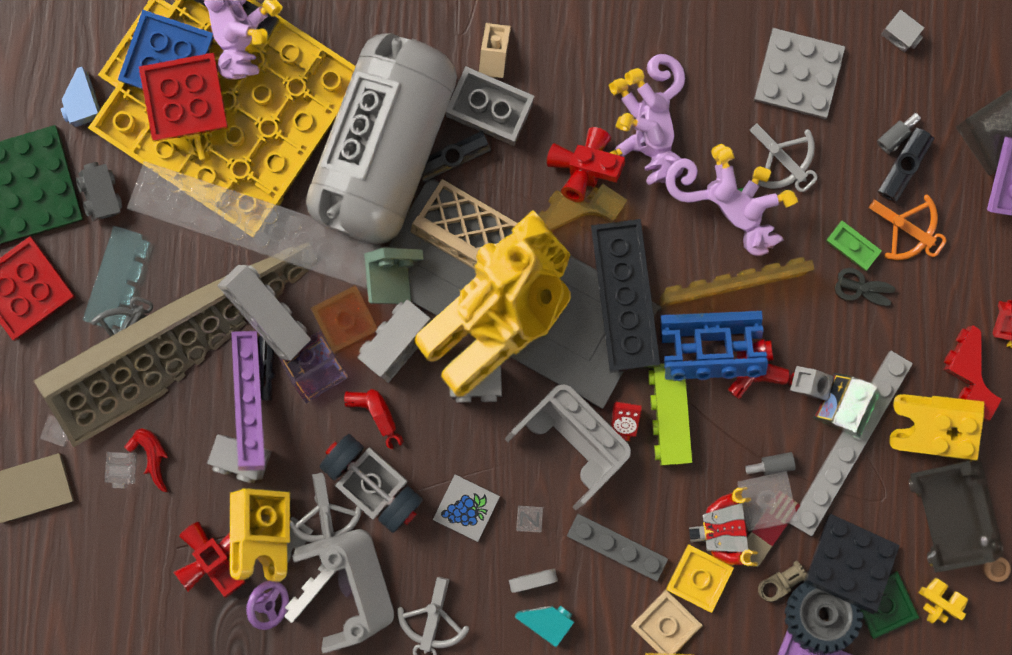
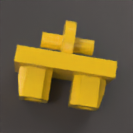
(934, 593)

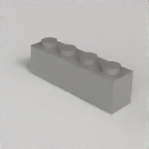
(264, 311)

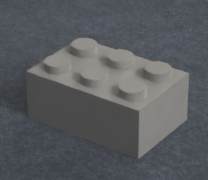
(489, 106)
(394, 341)

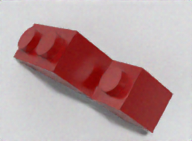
(966, 365)

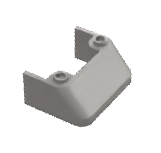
(584, 430)
(358, 556)

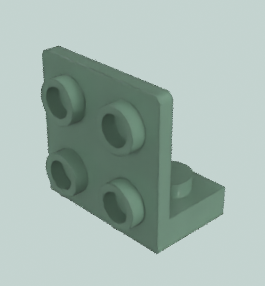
(388, 274)

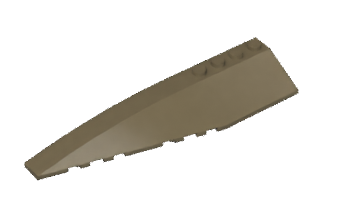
(147, 356)

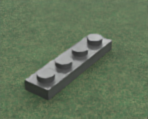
(617, 547)

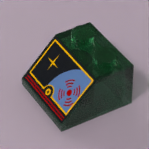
(848, 404)

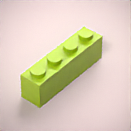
(671, 418)

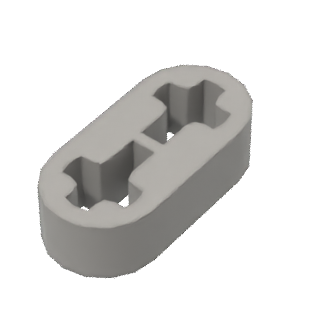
(533, 580)

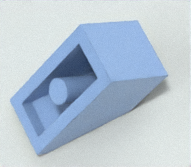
(80, 100)

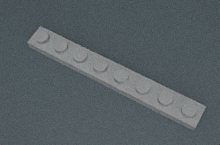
(849, 448)

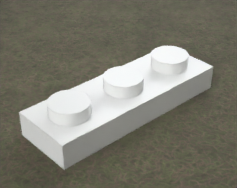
(311, 589)

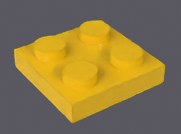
(699, 578)

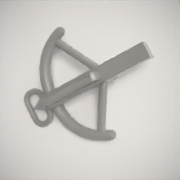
(777, 151)
(324, 507)
(435, 611)

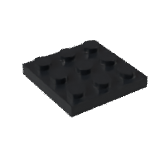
(852, 564)

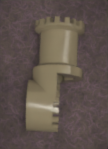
(782, 583)

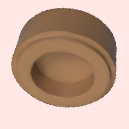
(998, 570)

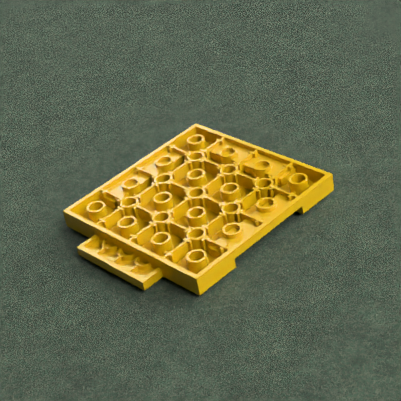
(270, 116)

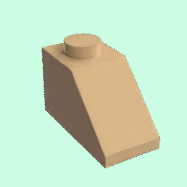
(494, 50)

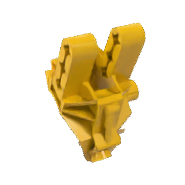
(503, 307)

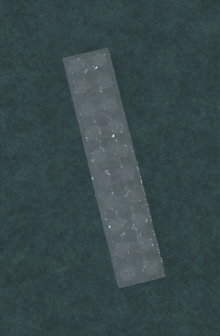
(249, 223)

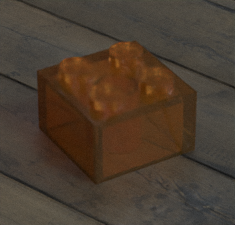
(345, 319)

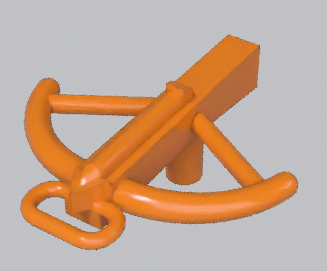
(924, 237)

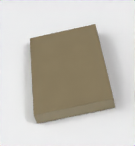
(34, 487)

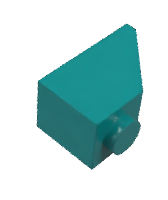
(547, 622)

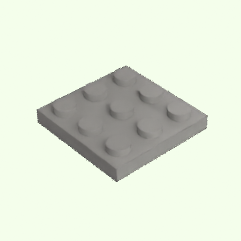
(799, 73)

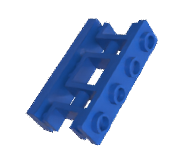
(713, 328)

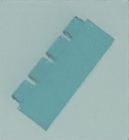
(115, 271)

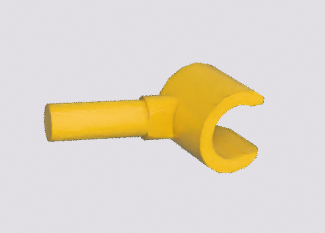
(197, 140)

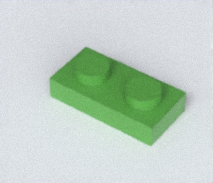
(853, 245)

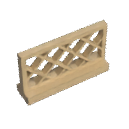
(452, 243)

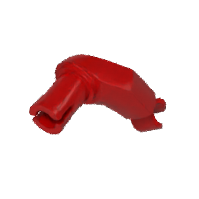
(773, 375)
(378, 409)

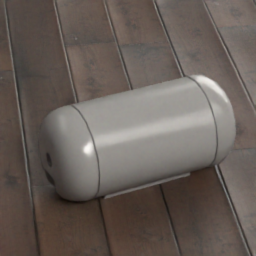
(381, 138)

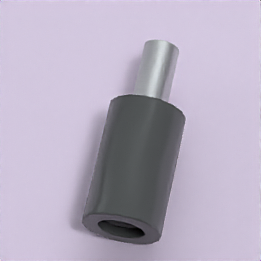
(897, 134)
(773, 464)

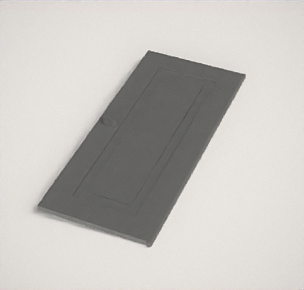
(574, 346)

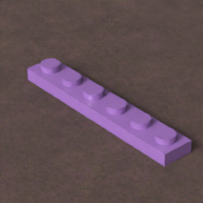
(247, 401)

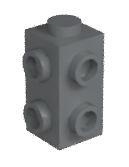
(97, 186)

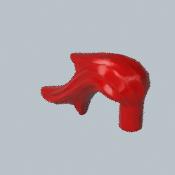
(154, 454)

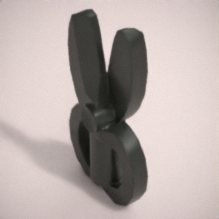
(868, 290)

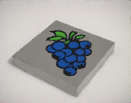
(466, 508)

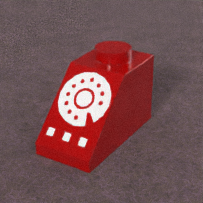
(625, 419)

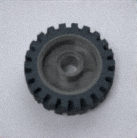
(811, 631)

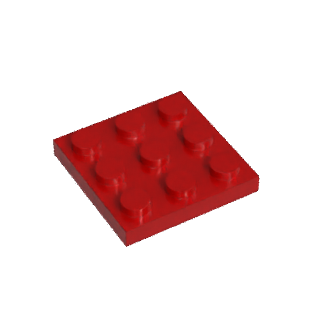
(183, 97)
(29, 289)

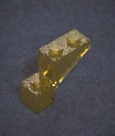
(603, 203)

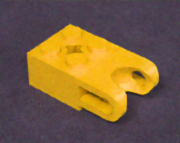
(934, 425)
(259, 532)

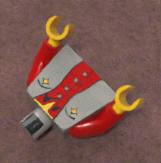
(725, 530)

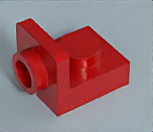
(1003, 324)

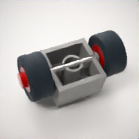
(371, 483)

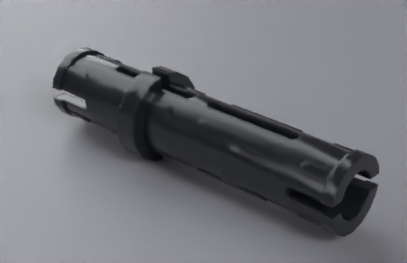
(265, 391)

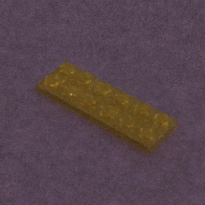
(745, 279)

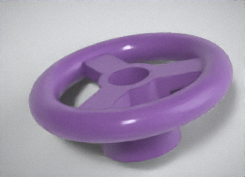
(265, 603)

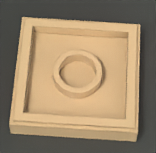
(666, 624)

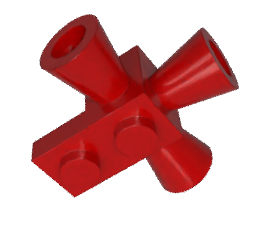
(586, 164)
(210, 560)

